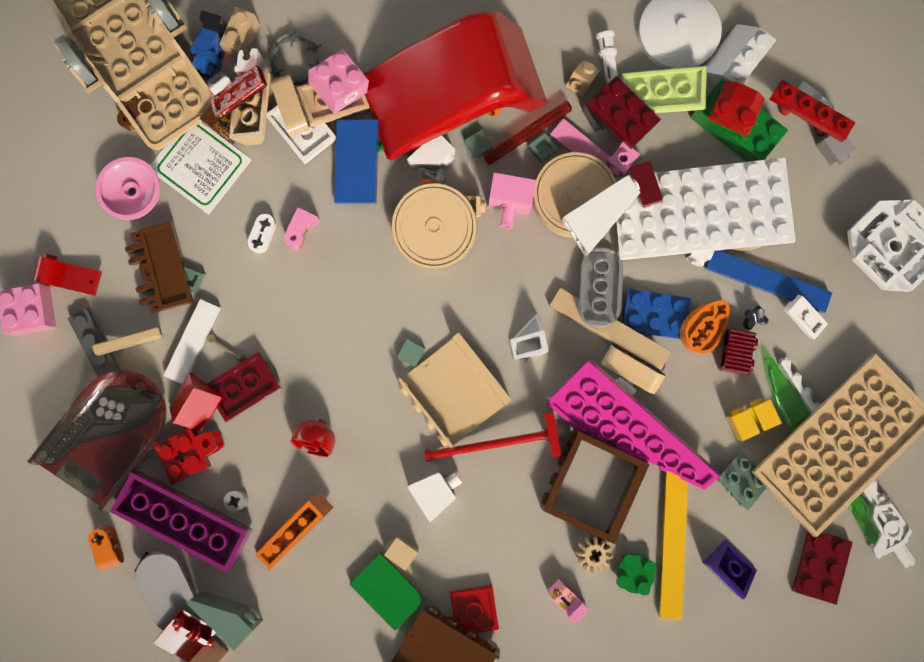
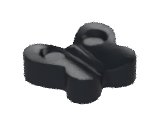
(753, 317)

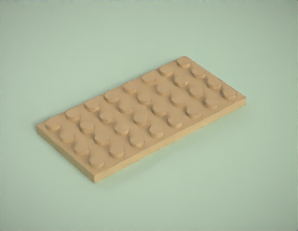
(843, 445)

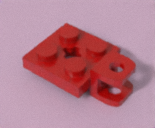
(196, 448)

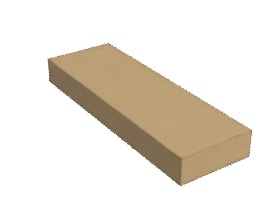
(127, 341)

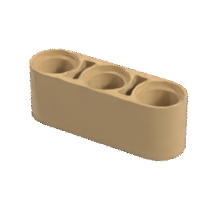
(289, 105)
(633, 369)

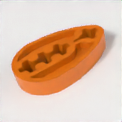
(696, 321)

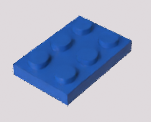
(655, 313)

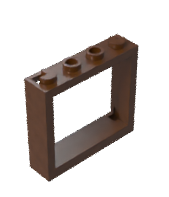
(625, 501)

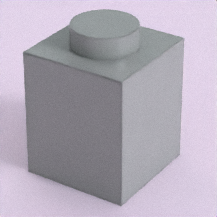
(834, 150)

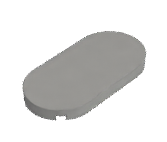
(600, 287)
(164, 587)

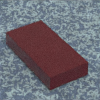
(648, 184)

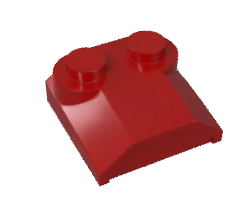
(737, 107)

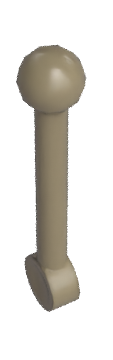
(212, 339)

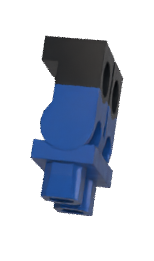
(208, 50)

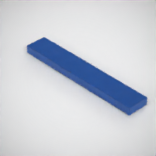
(767, 280)

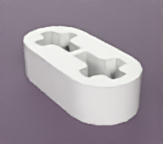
(257, 232)

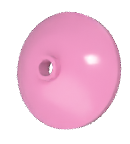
(118, 181)

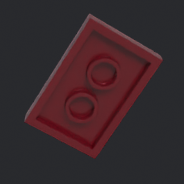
(623, 112)
(244, 386)
(822, 567)

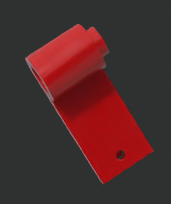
(65, 275)

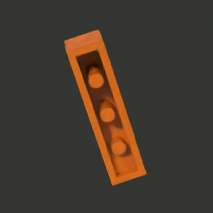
(294, 530)

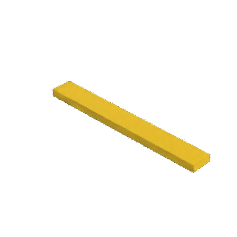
(673, 547)

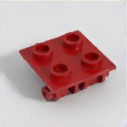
(185, 636)

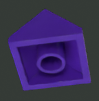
(731, 569)

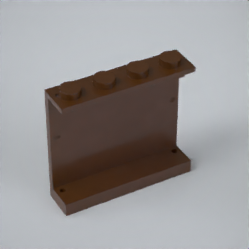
(444, 640)

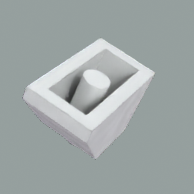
(433, 154)

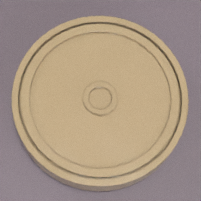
(566, 185)
(434, 226)

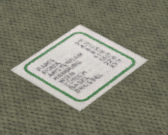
(200, 166)

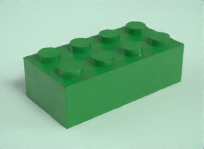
(754, 147)

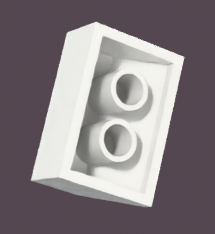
(739, 54)

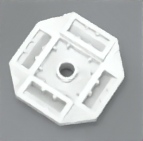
(870, 241)

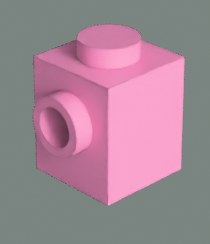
(622, 160)

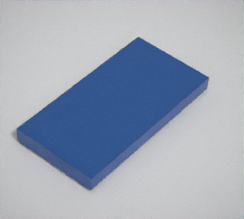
(356, 161)

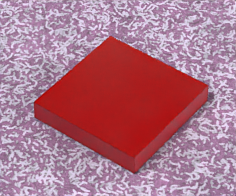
(475, 608)

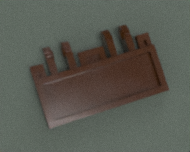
(161, 265)

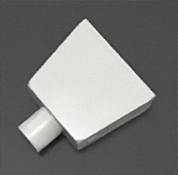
(434, 493)

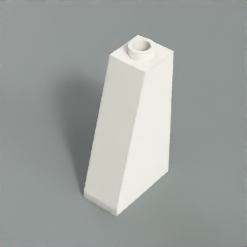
(598, 215)

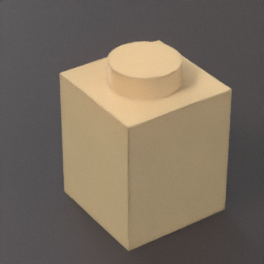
(400, 552)

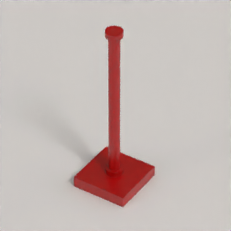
(549, 434)

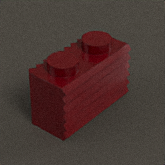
(738, 351)

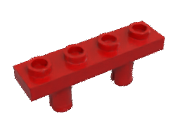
(812, 111)

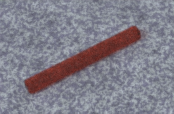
(527, 133)

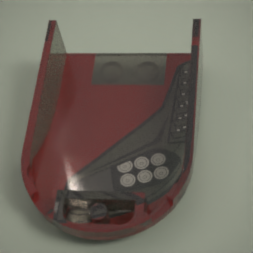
(105, 435)

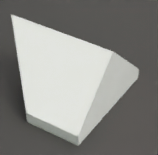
(530, 340)

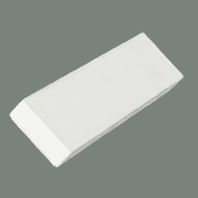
(192, 341)

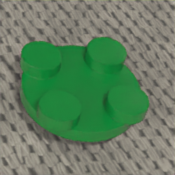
(636, 574)

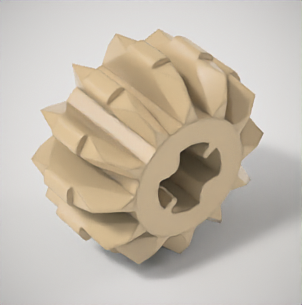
(586, 553)

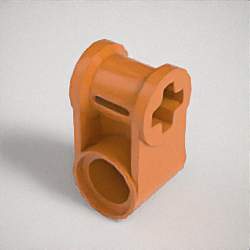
(107, 550)

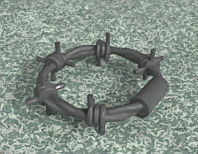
(297, 80)

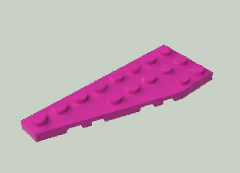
(607, 411)

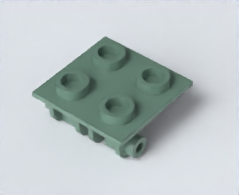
(741, 481)

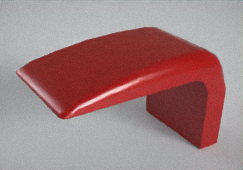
(451, 80)

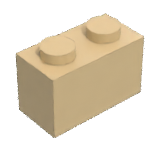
(239, 33)

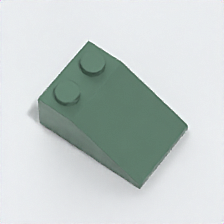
(227, 618)

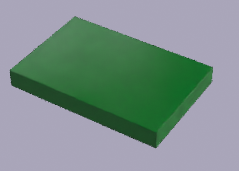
(387, 591)

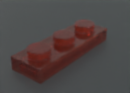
(238, 92)

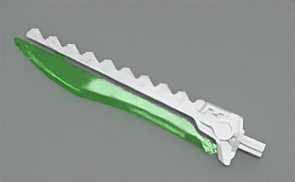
(878, 520)

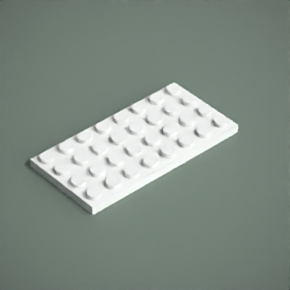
(711, 211)

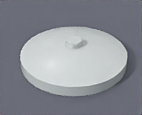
(679, 32)

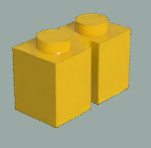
(749, 421)

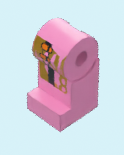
(299, 227)
(567, 600)

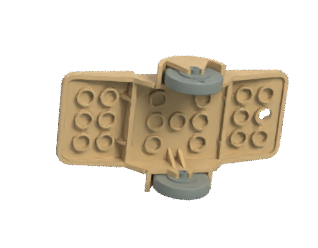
(134, 51)

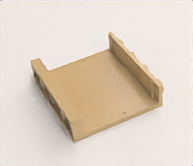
(454, 391)

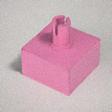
(511, 195)

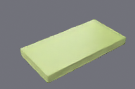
(670, 88)

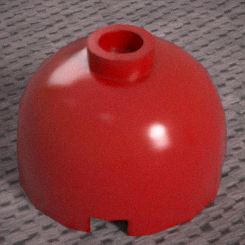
(314, 437)

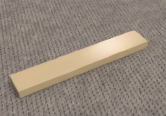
(617, 333)

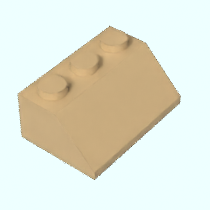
(249, 119)

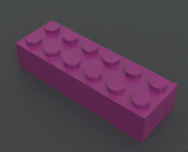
(181, 520)

